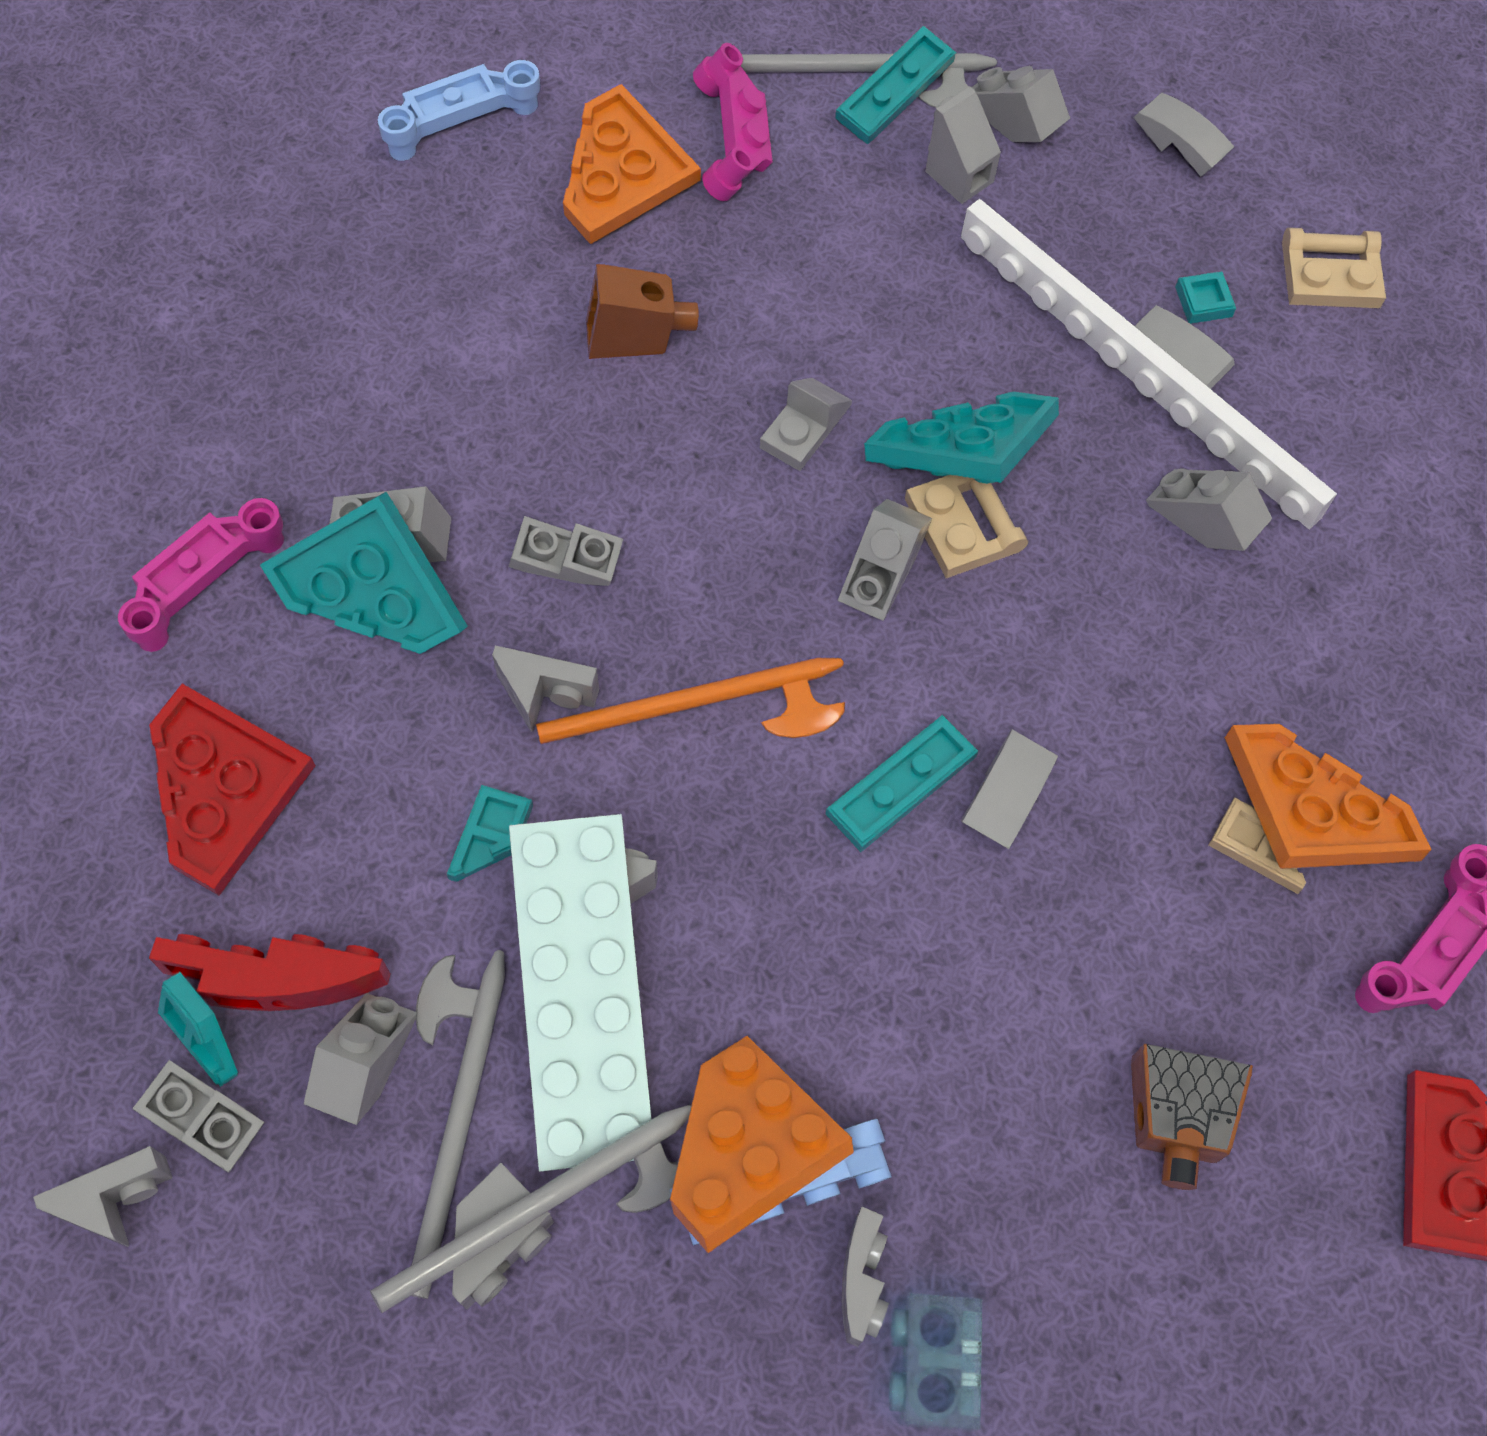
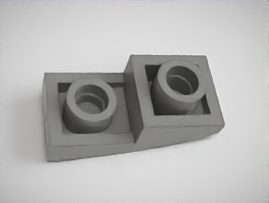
(1172, 121)
(1186, 345)
(573, 556)
(1009, 789)
(198, 1116)
(861, 1304)

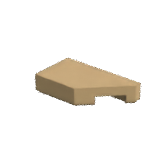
(1245, 841)

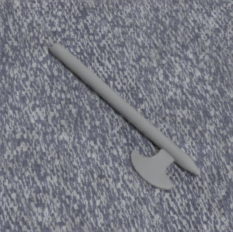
(952, 78)
(480, 1006)
(652, 1190)

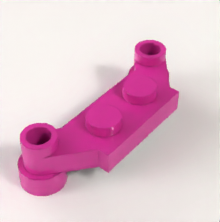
(742, 120)
(194, 564)
(1443, 950)

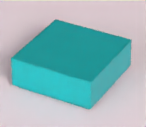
(1205, 297)

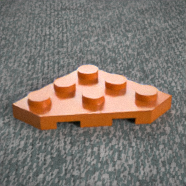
(622, 165)
(1317, 807)
(748, 1144)

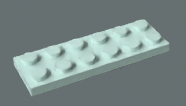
(579, 986)

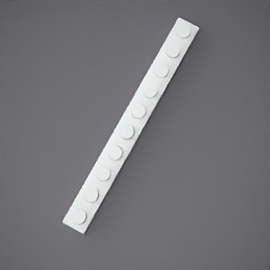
(1147, 365)

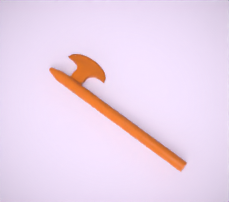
(791, 677)

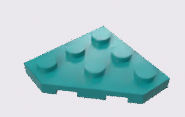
(966, 441)
(368, 579)

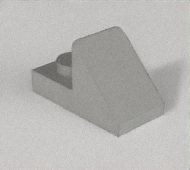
(804, 422)
(534, 676)
(93, 1196)

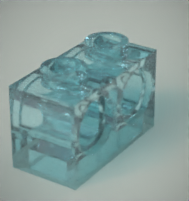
(954, 1364)

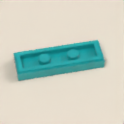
(895, 85)
(901, 783)

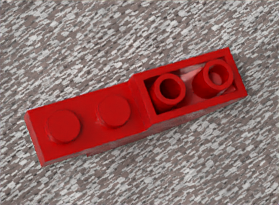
(290, 978)

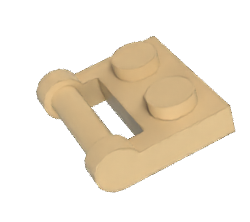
(1333, 280)
(953, 529)

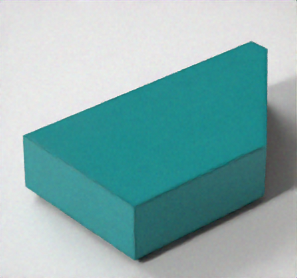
(487, 831)
(196, 1028)

